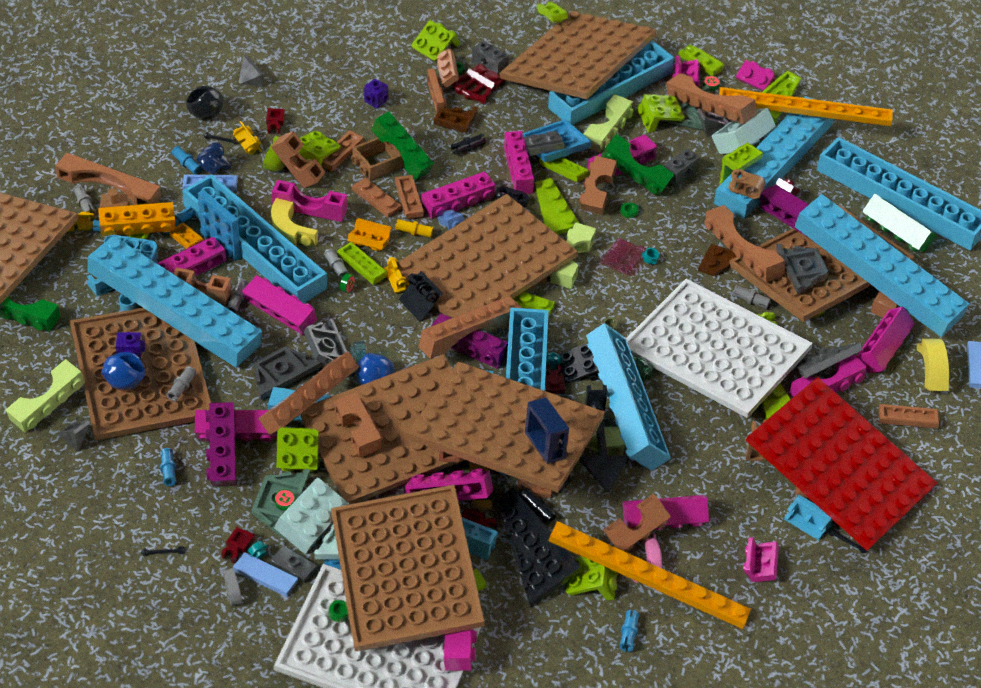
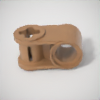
(747, 185)

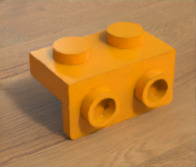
(370, 234)

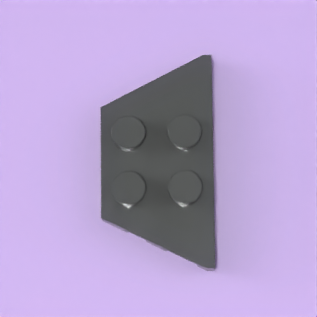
(803, 266)
(325, 342)
(825, 357)
(282, 370)

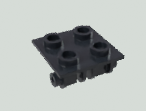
(420, 295)
(578, 364)

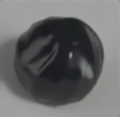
(204, 102)

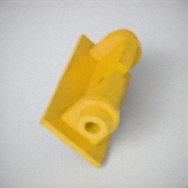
(251, 143)
(85, 222)
(394, 275)

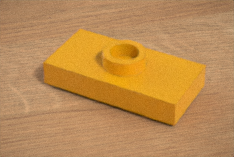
(185, 236)

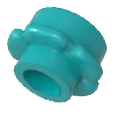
(650, 256)
(553, 359)
(258, 550)

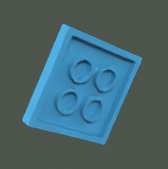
(573, 139)
(220, 224)

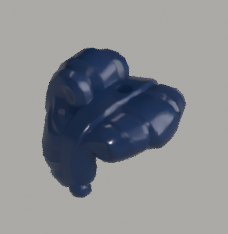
(213, 158)

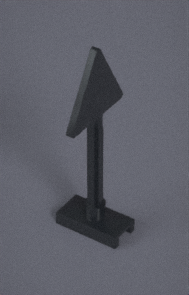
(604, 467)

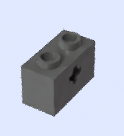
(489, 57)
(683, 167)

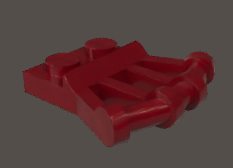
(481, 76)

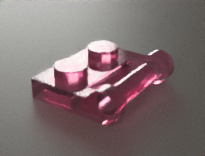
(619, 252)

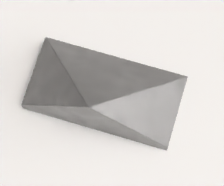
(250, 73)
(711, 122)
(75, 433)

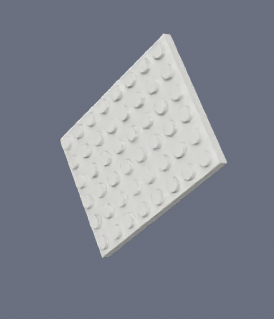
(717, 347)
(325, 653)

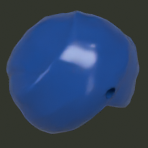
(372, 368)
(123, 371)

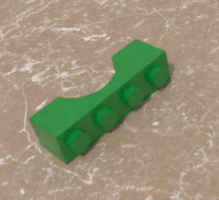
(415, 159)
(652, 178)
(39, 315)

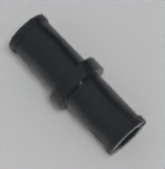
(468, 144)
(538, 506)

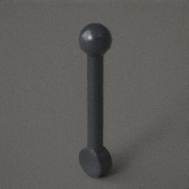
(207, 135)
(832, 532)
(180, 550)

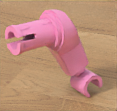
(653, 551)

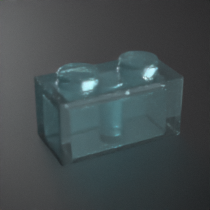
(358, 350)

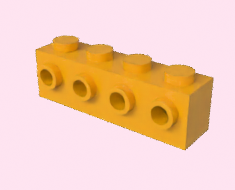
(137, 219)

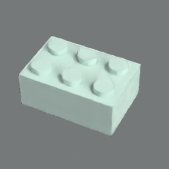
(737, 134)
(309, 515)

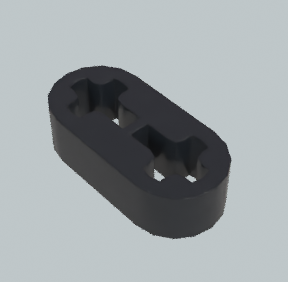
(514, 194)

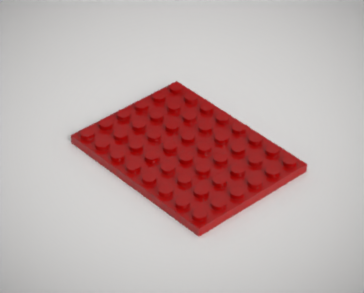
(841, 463)

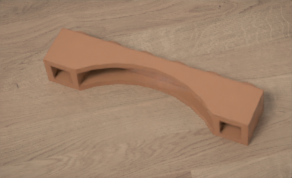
(736, 108)
(76, 170)
(764, 262)
(442, 336)
(309, 393)

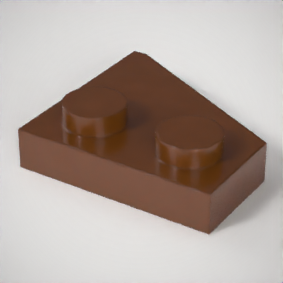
(455, 118)
(716, 260)

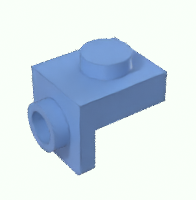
(450, 219)

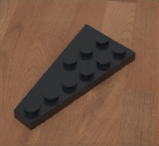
(540, 562)

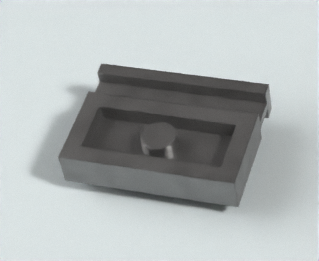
(543, 143)

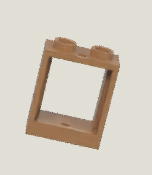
(373, 147)

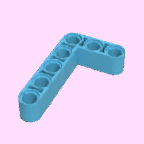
(143, 246)

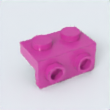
(688, 68)
(755, 76)
(761, 560)

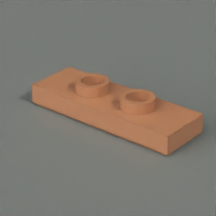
(908, 416)

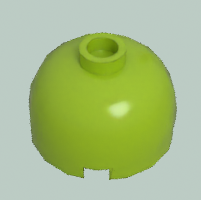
(272, 161)

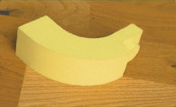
(281, 216)
(936, 364)

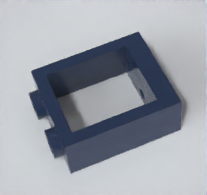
(545, 429)

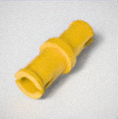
(414, 228)

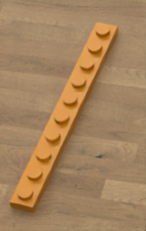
(814, 107)
(650, 575)

